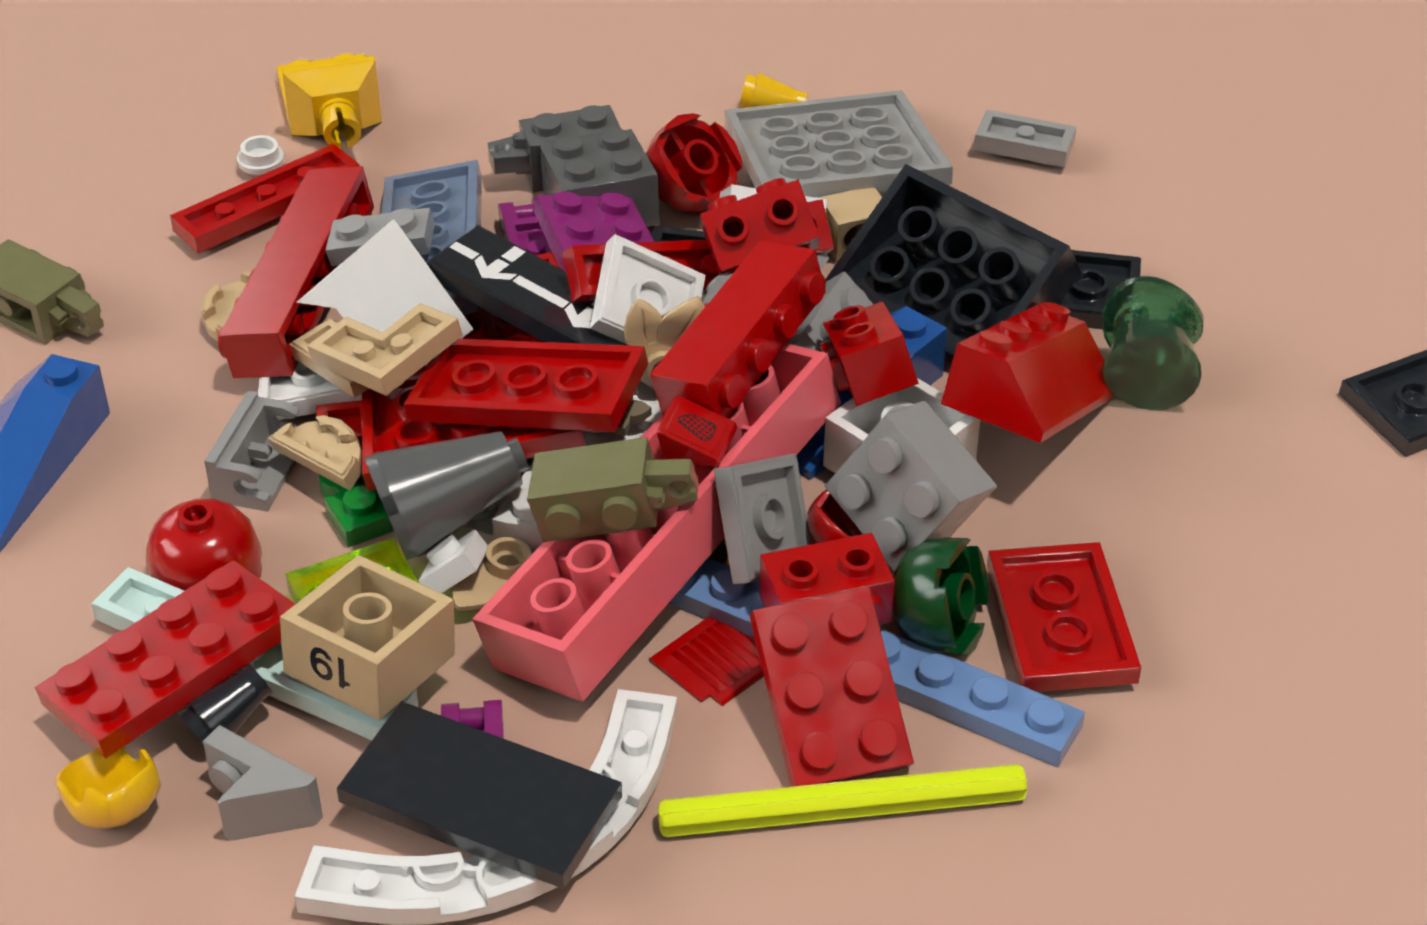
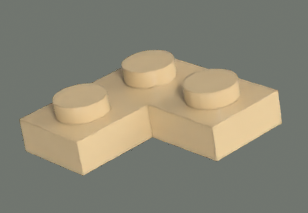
(386, 357)

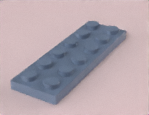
(454, 200)

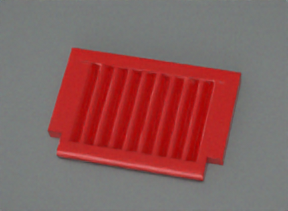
(711, 661)

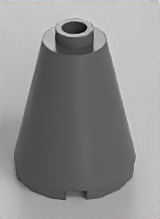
(444, 485)

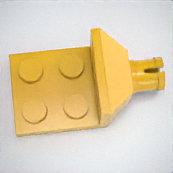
(331, 97)

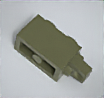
(43, 296)
(605, 488)

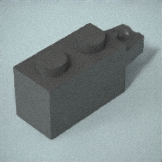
(522, 150)

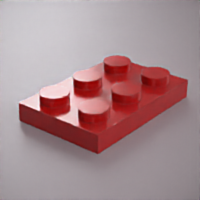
(1062, 617)
(831, 688)

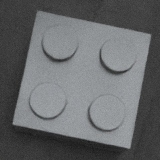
(910, 482)

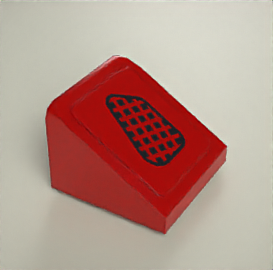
(694, 433)

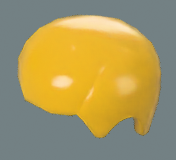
(110, 789)

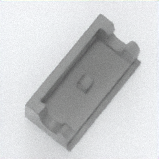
(243, 462)

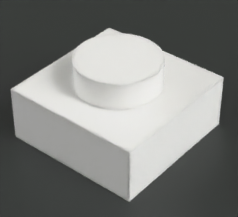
(453, 561)

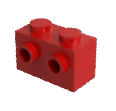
(772, 215)
(868, 353)
(828, 570)

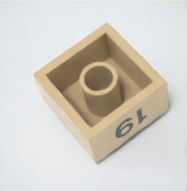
(368, 636)

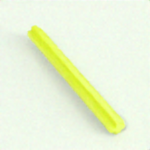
(841, 800)

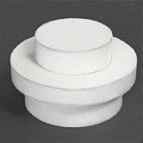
(260, 155)

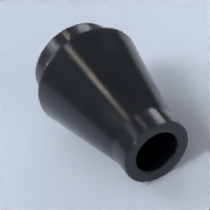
(226, 704)

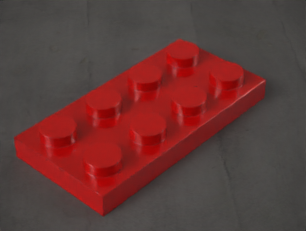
(528, 385)
(166, 658)

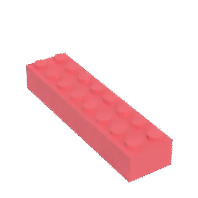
(591, 597)

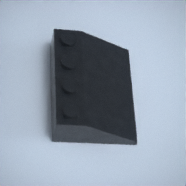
(953, 258)

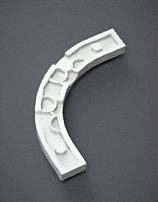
(459, 888)

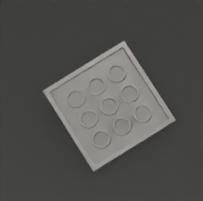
(836, 143)

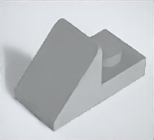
(258, 788)

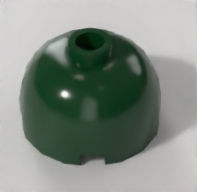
(939, 595)

